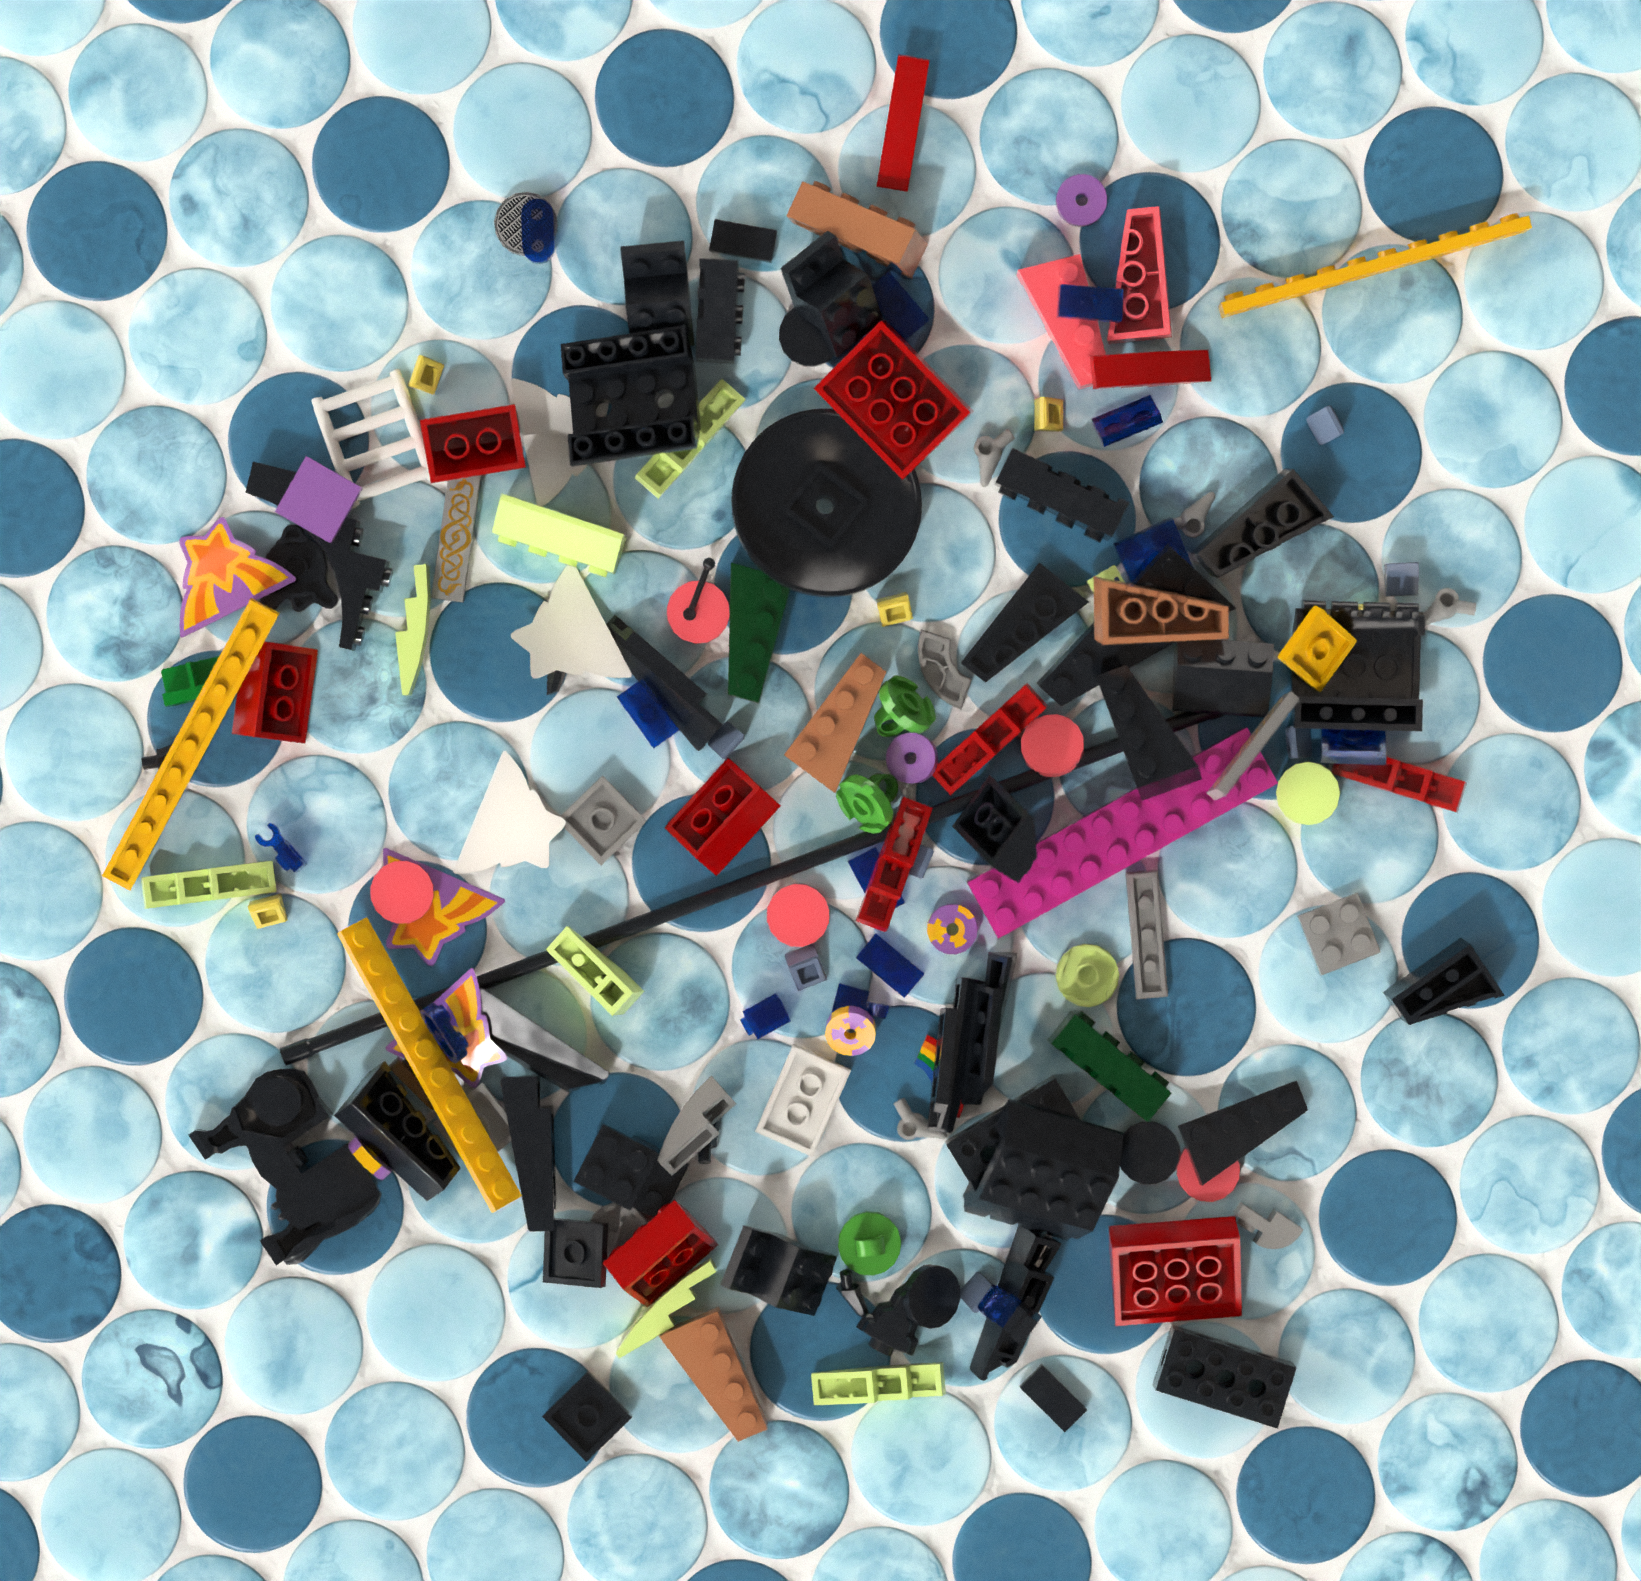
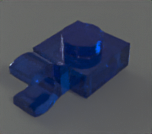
(287, 854)
(858, 997)

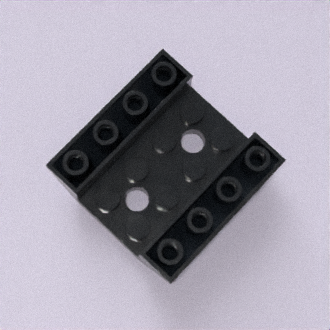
(631, 376)

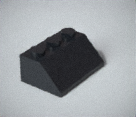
(1222, 677)
(999, 830)

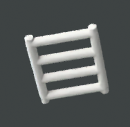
(406, 410)

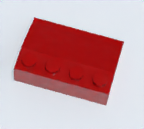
(893, 399)
(1175, 1270)

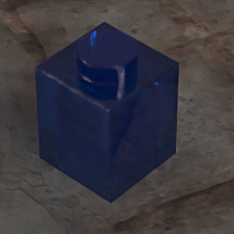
(765, 1016)

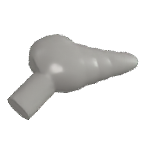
(989, 454)
(1193, 517)
(1446, 606)
(913, 1124)

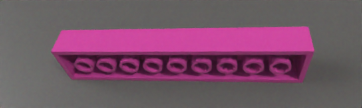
(1115, 839)

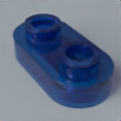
(538, 230)
(438, 1022)

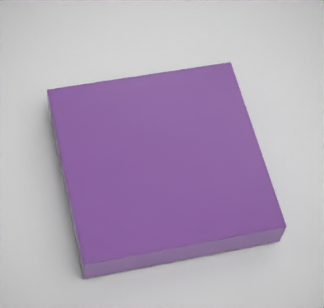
(318, 499)

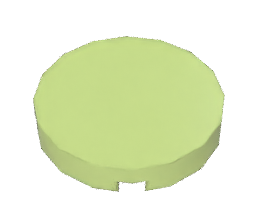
(1308, 793)
(1087, 975)

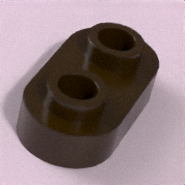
(404, 1072)

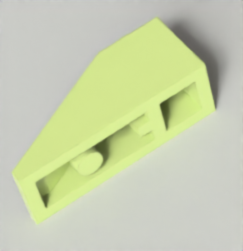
(595, 972)

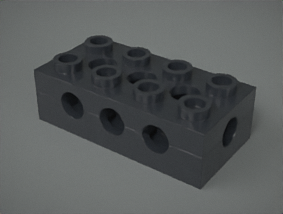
(968, 1143)
(1232, 1396)

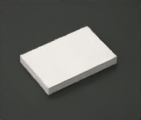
(803, 1100)

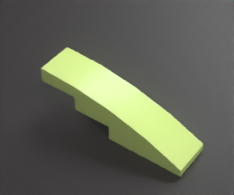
(714, 412)
(413, 641)
(208, 884)
(658, 1316)
(878, 1383)

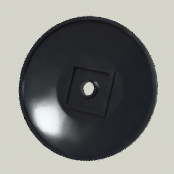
(777, 516)

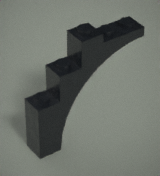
(354, 571)

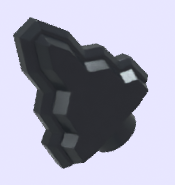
(890, 1326)

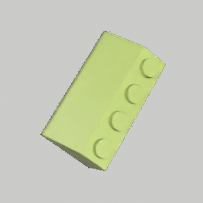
(558, 534)

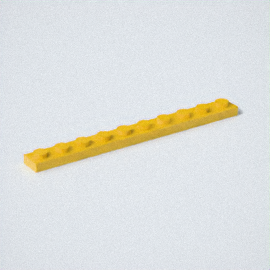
(1386, 261)
(190, 744)
(429, 1064)

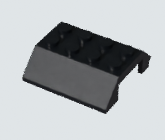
(1378, 677)
(1047, 1172)

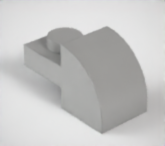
(1273, 1232)

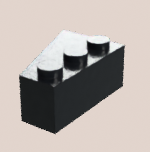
(719, 311)
(1443, 984)

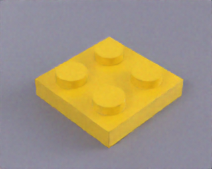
(1317, 648)

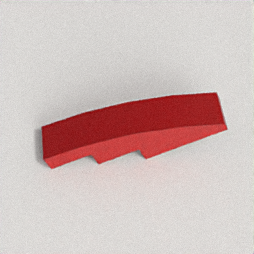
(903, 122)
(1150, 369)
(989, 738)
(1407, 781)
(894, 864)

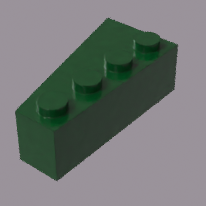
(754, 625)
(1110, 1066)

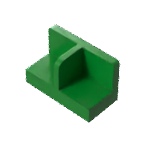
(185, 681)

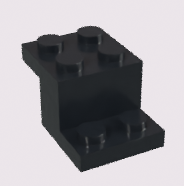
(657, 287)
(832, 293)
(628, 1172)
(778, 1270)

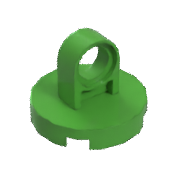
(904, 707)
(866, 802)
(869, 1243)

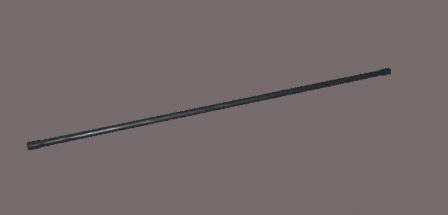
(308, 1047)

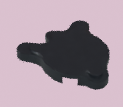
(309, 566)

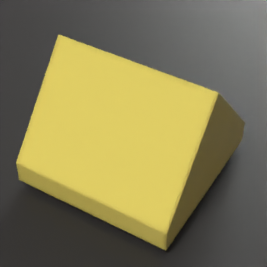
(426, 374)
(1048, 414)
(894, 609)
(268, 911)

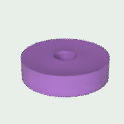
(1081, 185)
(898, 753)

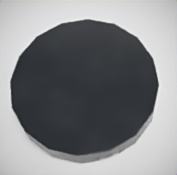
(803, 341)
(1149, 1153)
(931, 1296)

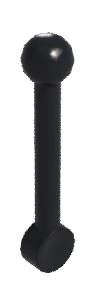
(689, 613)

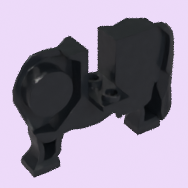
(313, 1200)

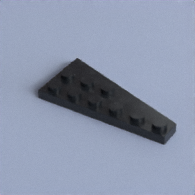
(1086, 658)

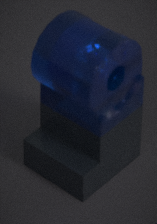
(1009, 1313)

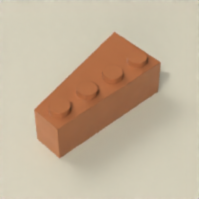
(858, 227)
(1146, 615)
(834, 729)
(714, 1365)

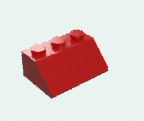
(472, 443)
(276, 694)
(722, 816)
(659, 1253)

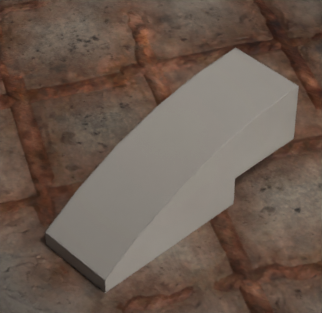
(694, 1125)

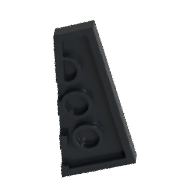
(1028, 617)
(1234, 1131)

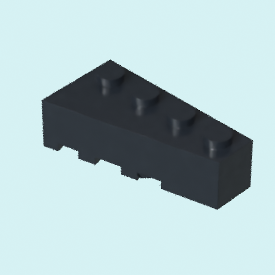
(1061, 496)
(1266, 521)
(1148, 742)
(398, 1133)

